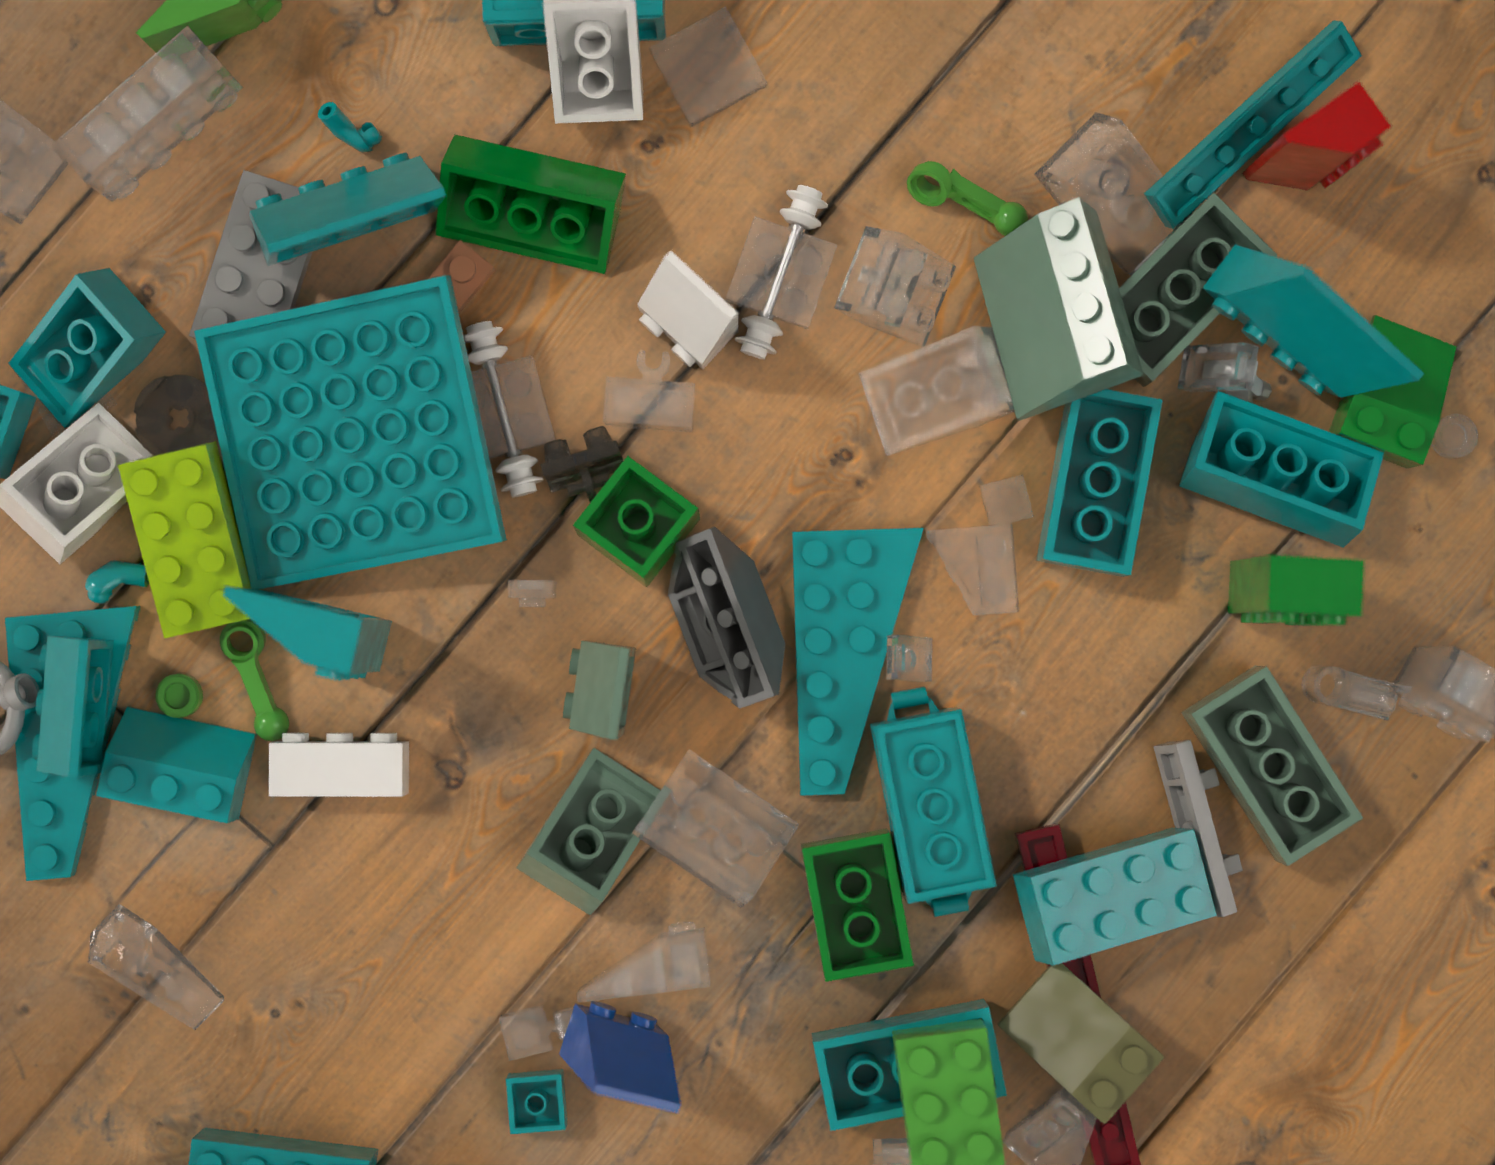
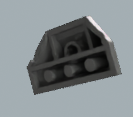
(726, 618)

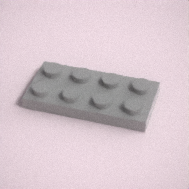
(240, 279)

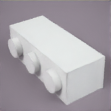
(339, 766)

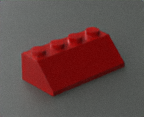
(1324, 143)

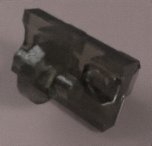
(585, 469)

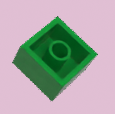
(637, 521)

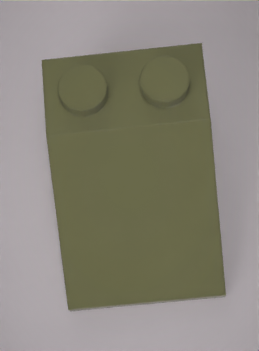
(1080, 1041)

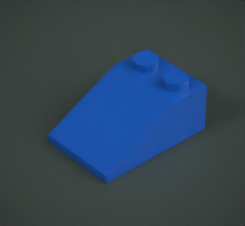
(621, 1056)

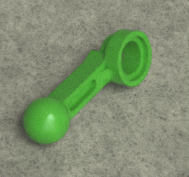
(1004, 215)
(269, 719)

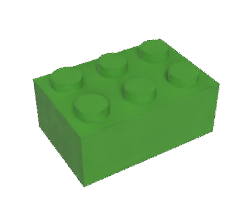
(948, 1094)

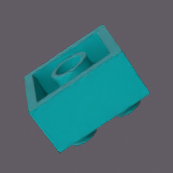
(536, 1101)

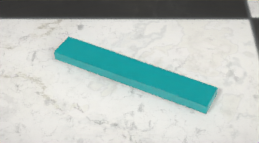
(1253, 124)

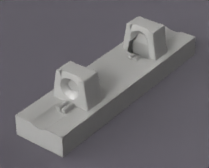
(1190, 809)

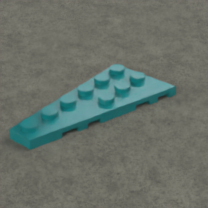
(843, 610)
(51, 804)

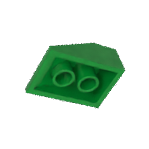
(1402, 416)

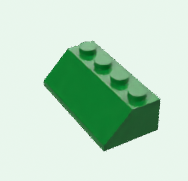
(529, 203)

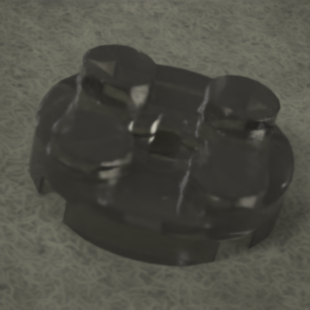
(154, 416)

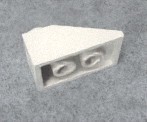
(594, 60)
(687, 312)
(72, 483)

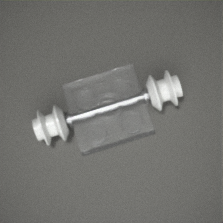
(781, 272)
(509, 407)

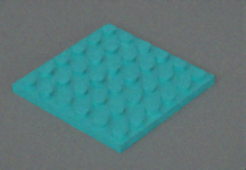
(351, 433)

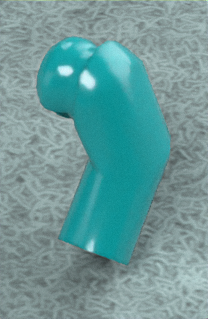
(343, 129)
(105, 579)

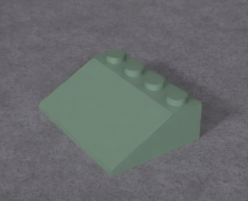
(1057, 310)

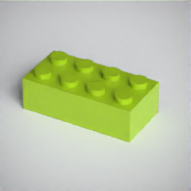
(187, 536)

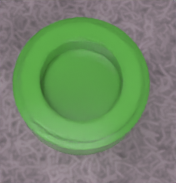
(179, 695)

